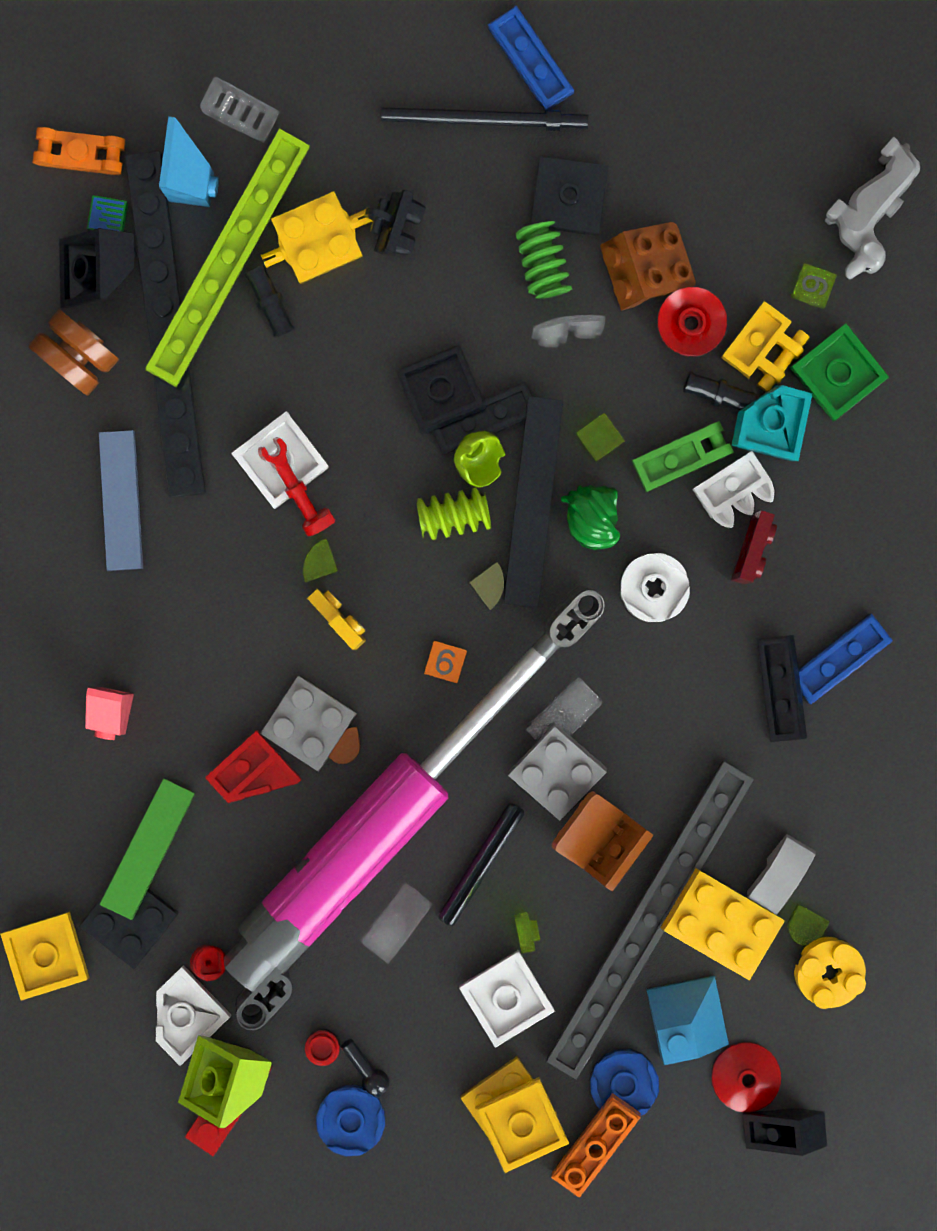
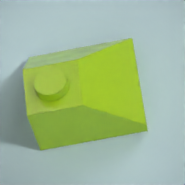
(223, 1080)

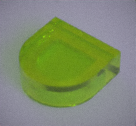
(806, 925)

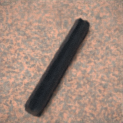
(481, 864)

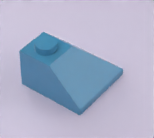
(184, 170)
(687, 1019)

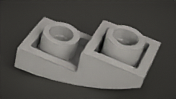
(782, 875)

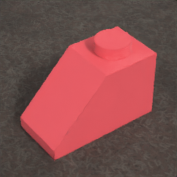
(107, 711)

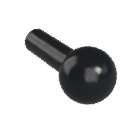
(374, 1080)

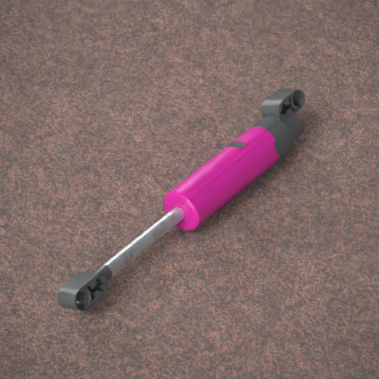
(371, 836)

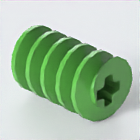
(542, 260)

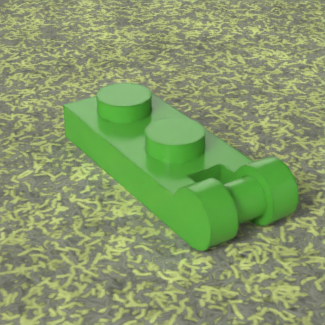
(681, 457)

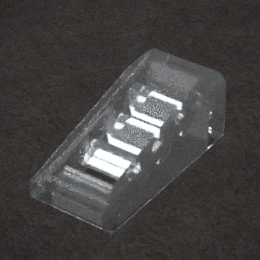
(220, 114)

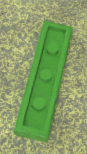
(147, 849)

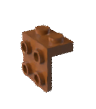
(647, 263)
(601, 840)

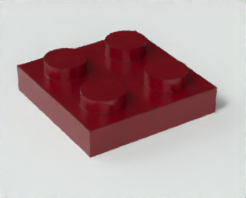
(750, 560)

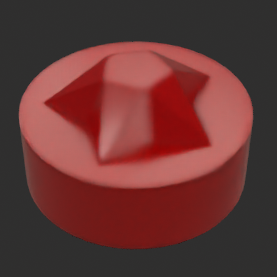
(208, 962)

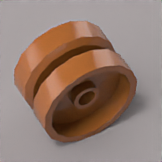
(73, 352)

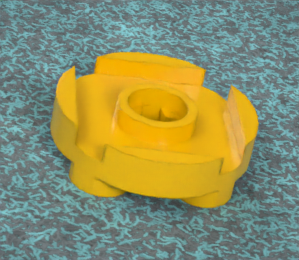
(847, 981)

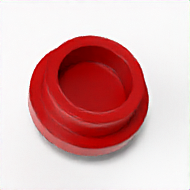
(322, 1048)

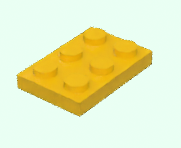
(722, 924)

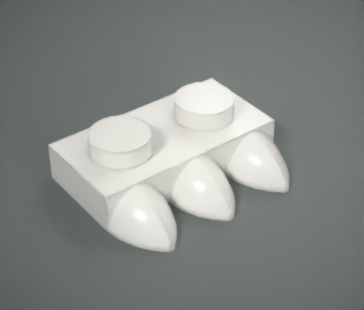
(734, 488)

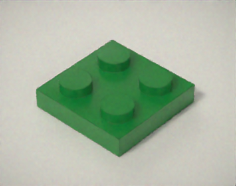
(839, 372)

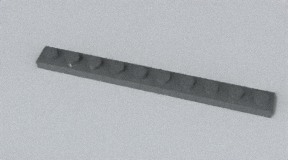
(643, 927)

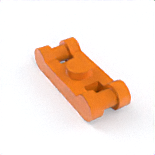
(79, 151)

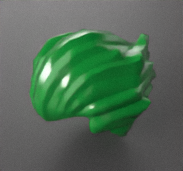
(593, 516)

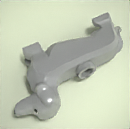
(870, 204)

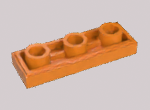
(606, 1129)

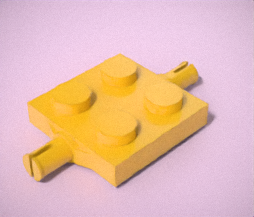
(316, 237)

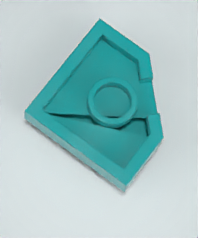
(774, 423)

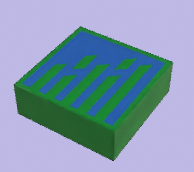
(107, 214)

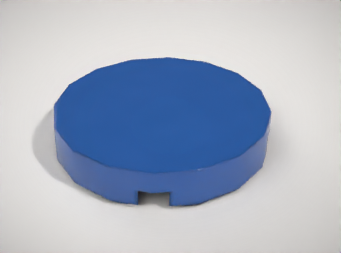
(628, 1077)
(350, 1120)

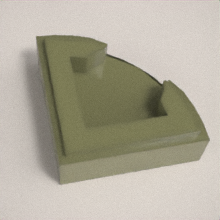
(489, 585)

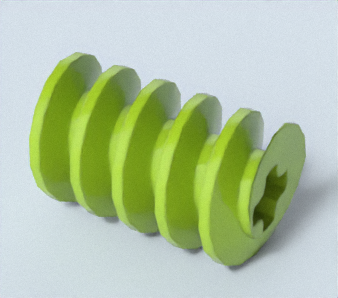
(453, 513)

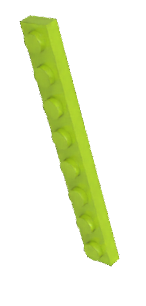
(227, 258)

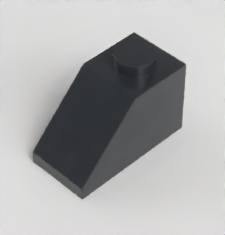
(785, 1131)

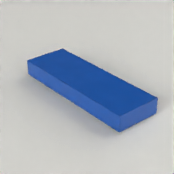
(531, 58)
(842, 658)

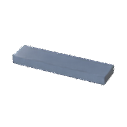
(120, 500)

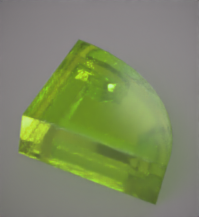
(319, 562)

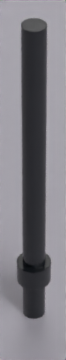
(552, 120)

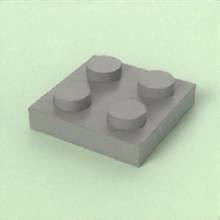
(308, 723)
(557, 771)

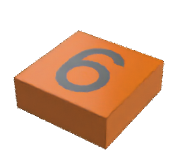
(445, 662)

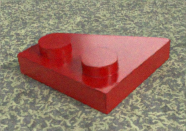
(252, 771)

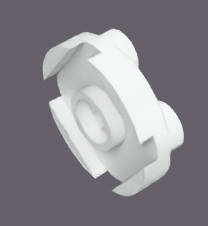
(674, 584)

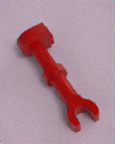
(315, 520)

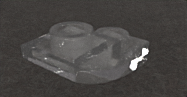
(556, 330)
(568, 710)

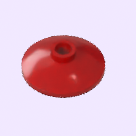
(695, 304)
(741, 1060)

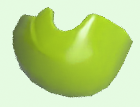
(479, 458)

